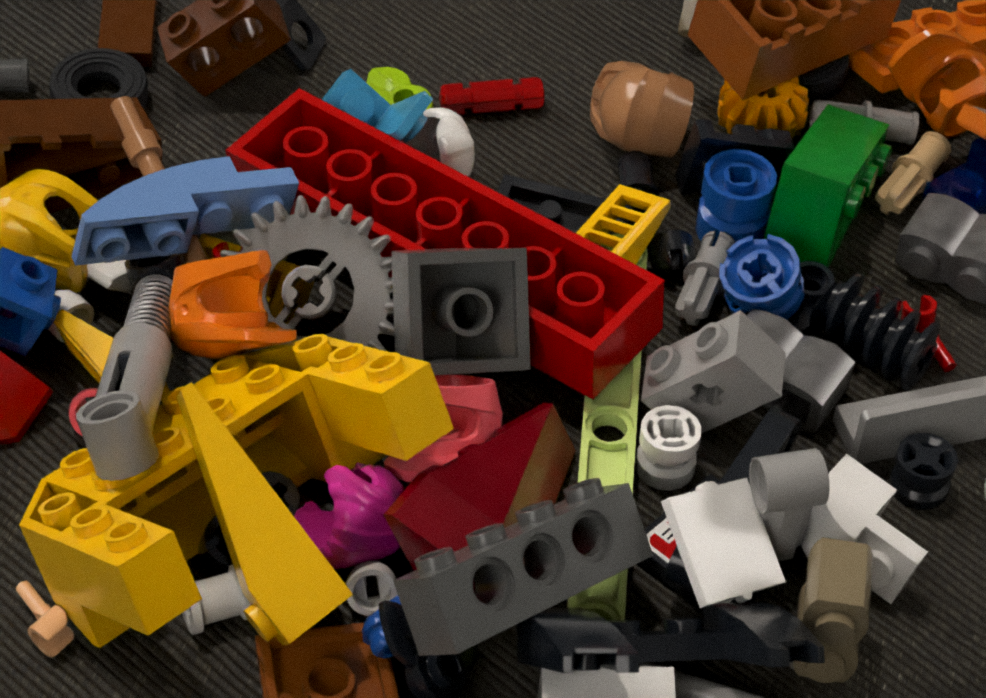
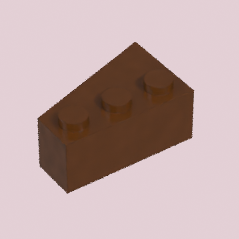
(68, 138)

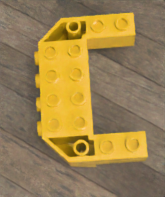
(296, 409)

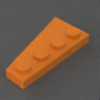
(873, 60)

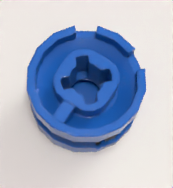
(776, 271)

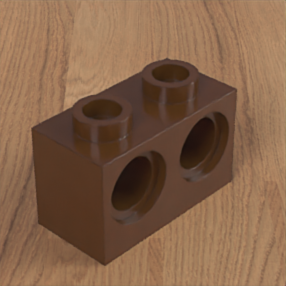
(221, 39)

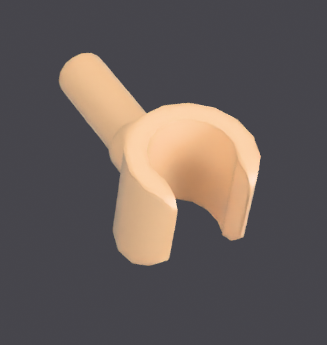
(50, 630)

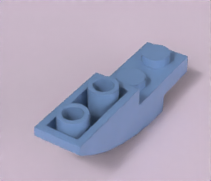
(171, 205)

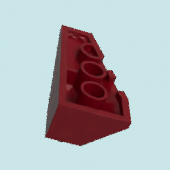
(483, 484)

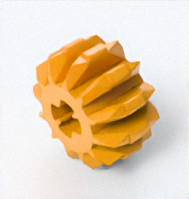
(776, 108)

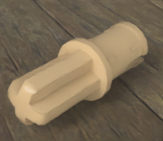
(912, 172)

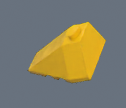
(271, 553)

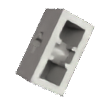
(716, 371)

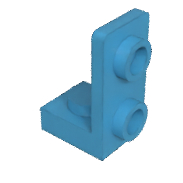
(361, 101)

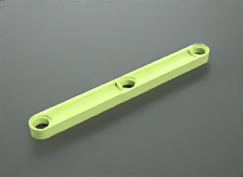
(611, 463)

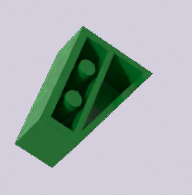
(827, 182)

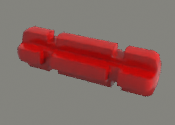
(493, 95)

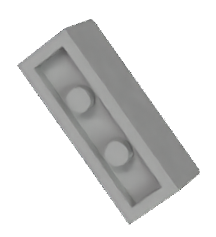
(878, 425)

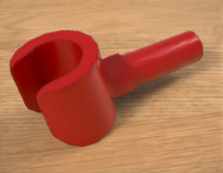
(928, 310)

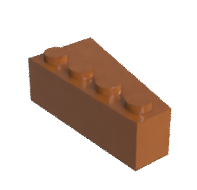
(777, 40)

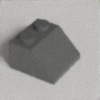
(462, 308)

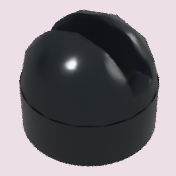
(671, 252)

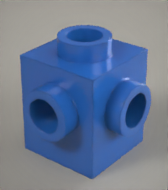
(25, 300)

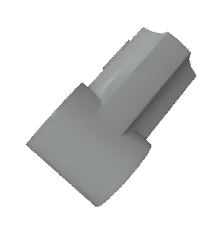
(785, 492)

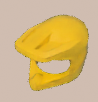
(34, 233)

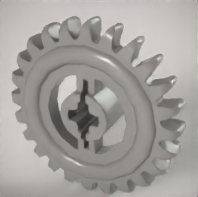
(346, 247)

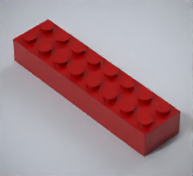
(584, 301)

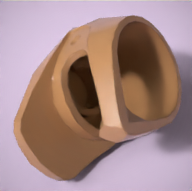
(641, 108)

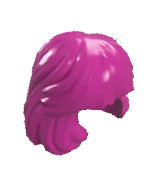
(356, 525)

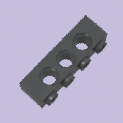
(563, 551)

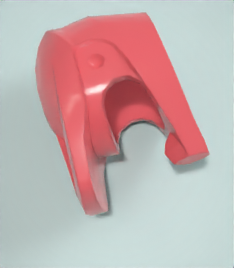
(475, 418)

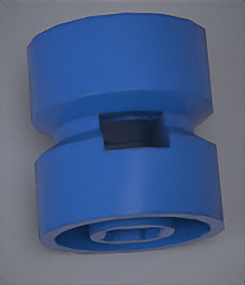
(736, 195)

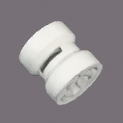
(668, 447)

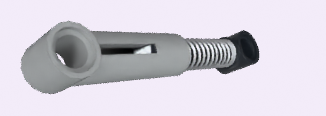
(125, 408)

